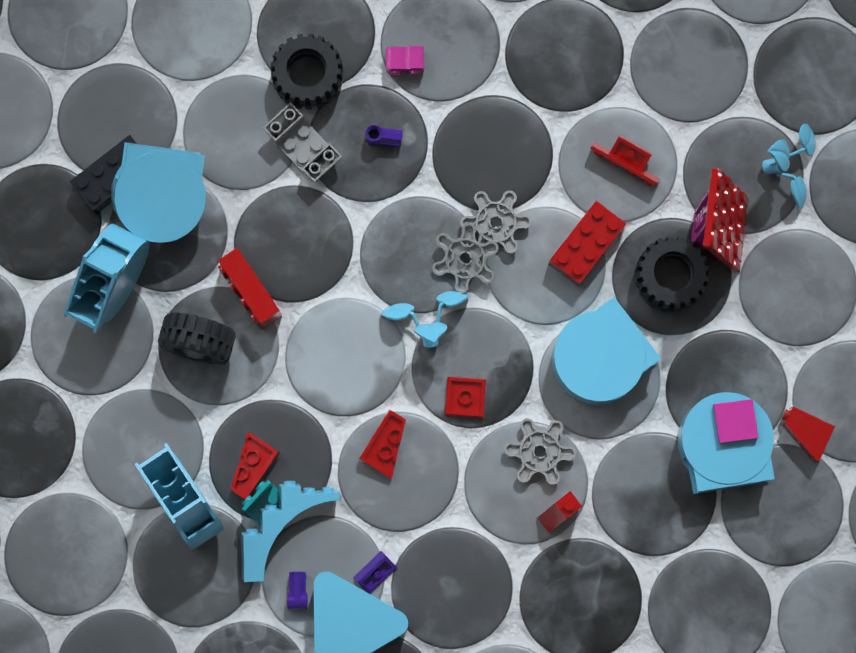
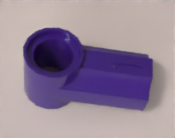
(386, 137)
(297, 597)

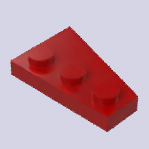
(384, 444)
(253, 465)

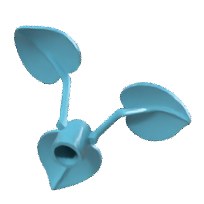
(780, 163)
(428, 332)

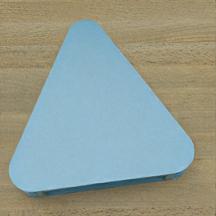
(351, 618)

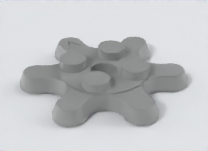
(502, 210)
(453, 263)
(553, 451)

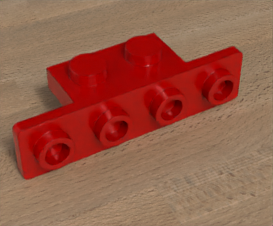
(628, 156)

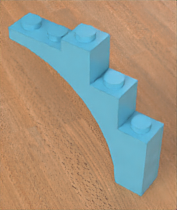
(257, 544)

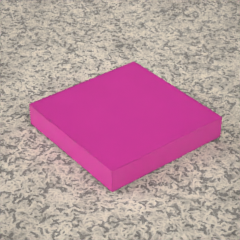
(735, 421)

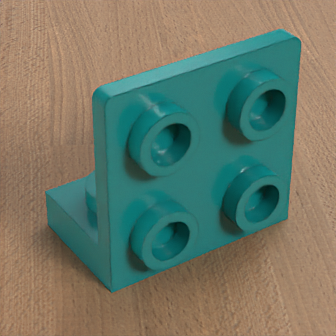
(266, 495)

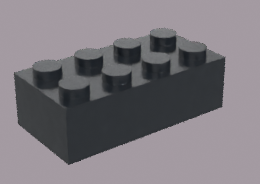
(96, 181)

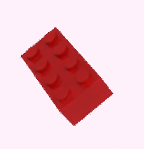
(587, 243)
(250, 288)

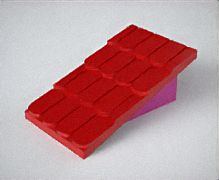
(721, 220)

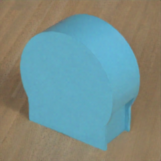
(159, 191)
(106, 276)
(601, 355)
(726, 464)
(180, 498)

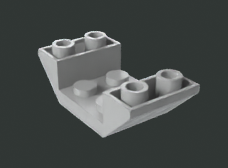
(301, 143)

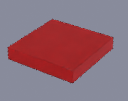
(465, 397)

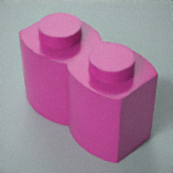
(404, 59)

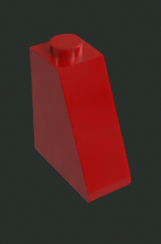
(808, 432)
(559, 511)

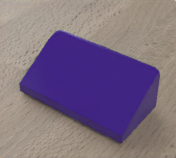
(375, 572)

